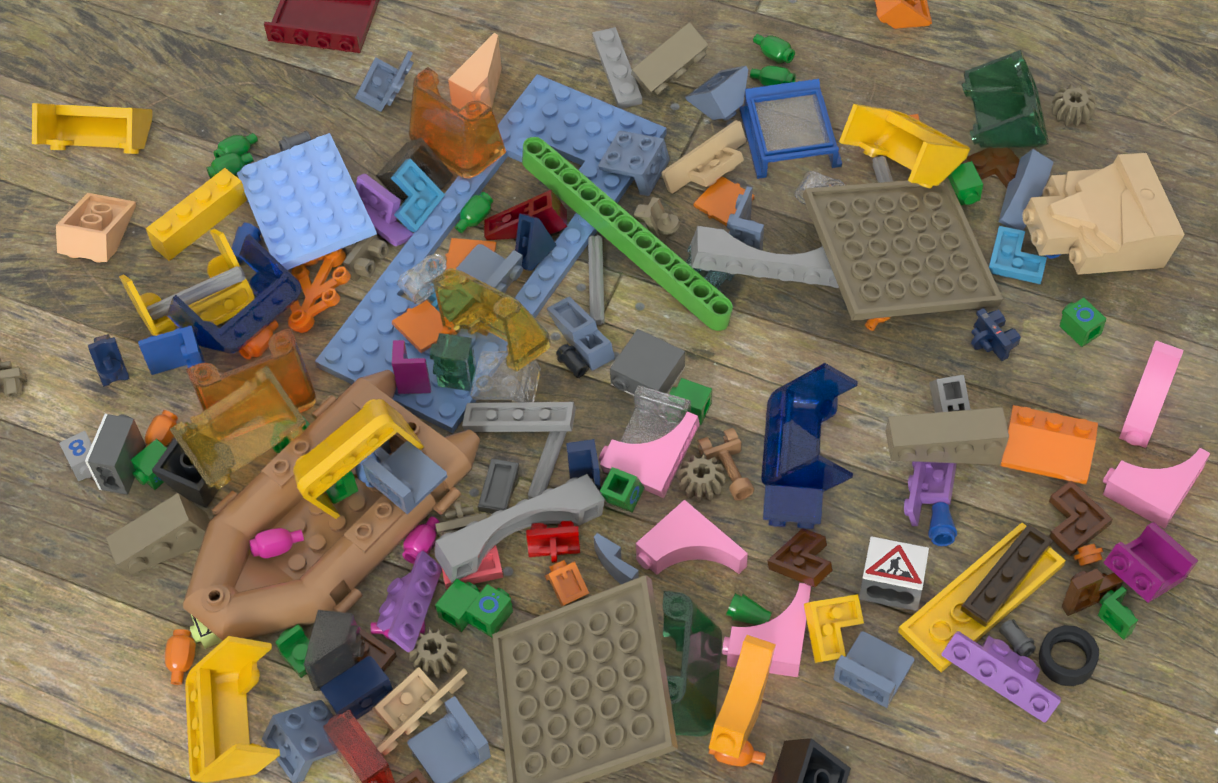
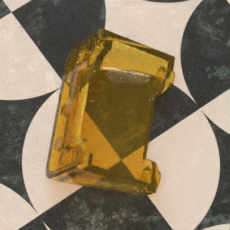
(476, 305)
(239, 428)

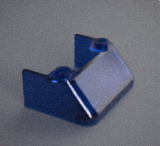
(273, 291)
(795, 430)

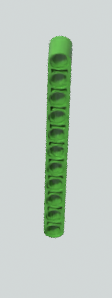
(627, 234)

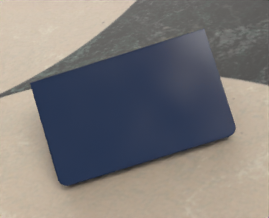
(583, 460)
(357, 688)

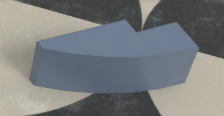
(1029, 182)
(582, 333)

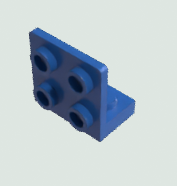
(171, 350)

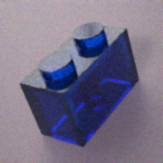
(792, 505)

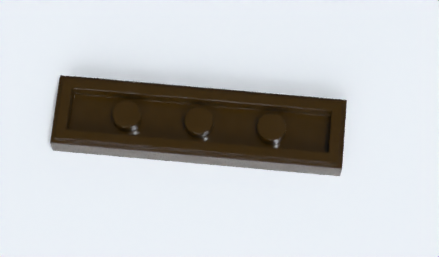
(1006, 575)

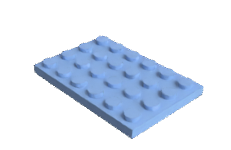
(305, 202)

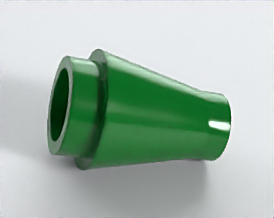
(747, 611)

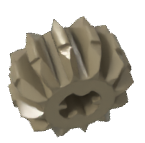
(1073, 105)
(701, 477)
(438, 662)

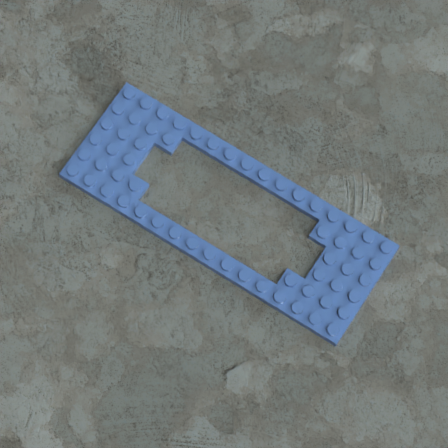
(575, 128)

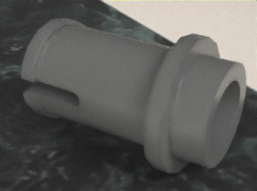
(288, 143)
(1016, 637)

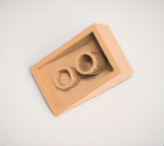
(477, 76)
(94, 227)

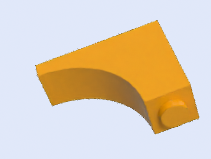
(743, 697)

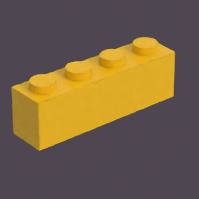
(196, 214)

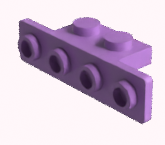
(381, 209)
(928, 485)
(409, 602)
(1004, 672)

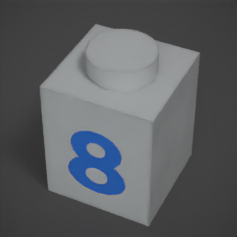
(76, 451)

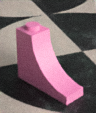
(1151, 394)
(654, 461)
(1154, 492)
(687, 536)
(784, 631)

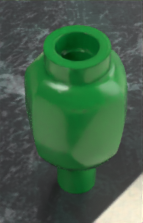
(775, 48)
(773, 75)
(235, 144)
(232, 162)
(474, 211)

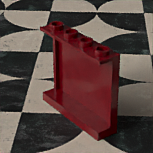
(322, 23)

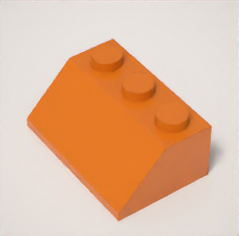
(903, 13)
(1050, 444)

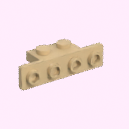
(707, 160)
(409, 701)

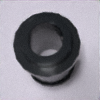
(568, 356)

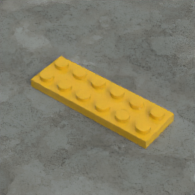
(942, 616)

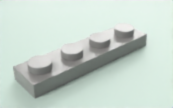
(617, 68)
(519, 417)

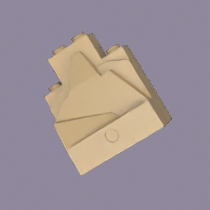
(1106, 218)

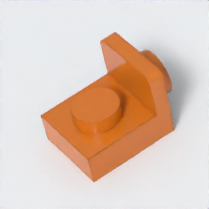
(567, 582)

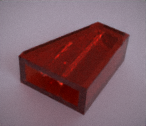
(357, 750)

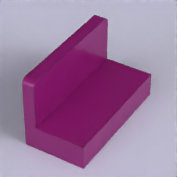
(410, 374)

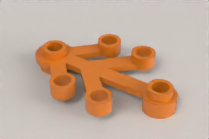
(303, 316)

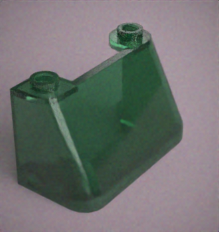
(1005, 104)
(700, 640)

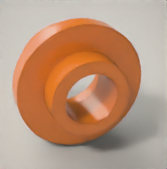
(1088, 555)

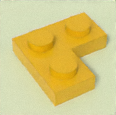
(825, 621)

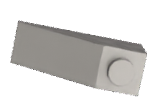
(949, 394)

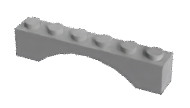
(720, 251)
(465, 549)

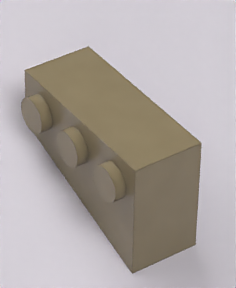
(670, 60)
(159, 535)

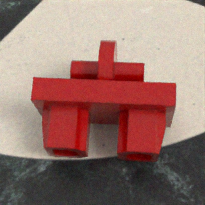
(553, 541)

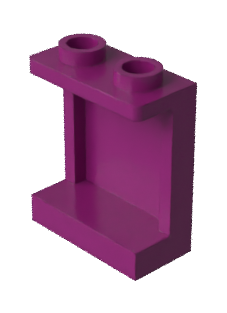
(1151, 562)

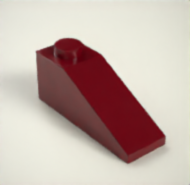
(544, 206)

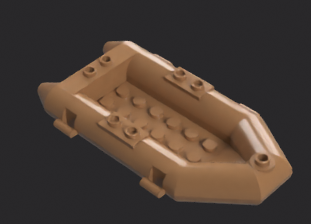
(263, 596)

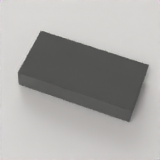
(498, 486)

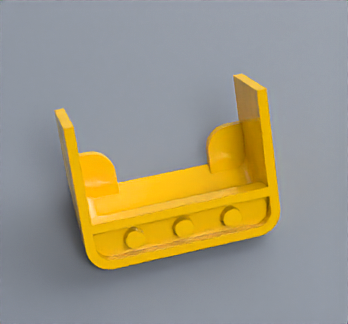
(90, 126)
(905, 140)
(213, 308)
(346, 449)
(219, 713)

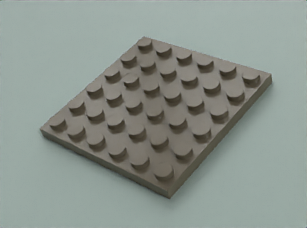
(901, 249)
(585, 688)

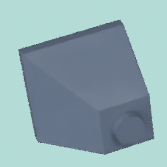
(721, 93)

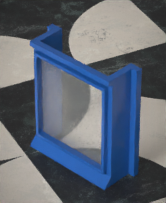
(787, 124)

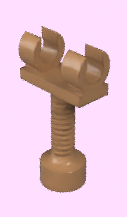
(741, 487)

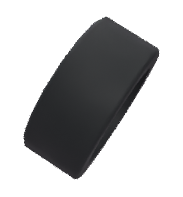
(1074, 635)

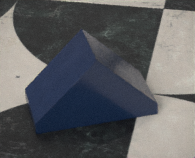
(532, 241)

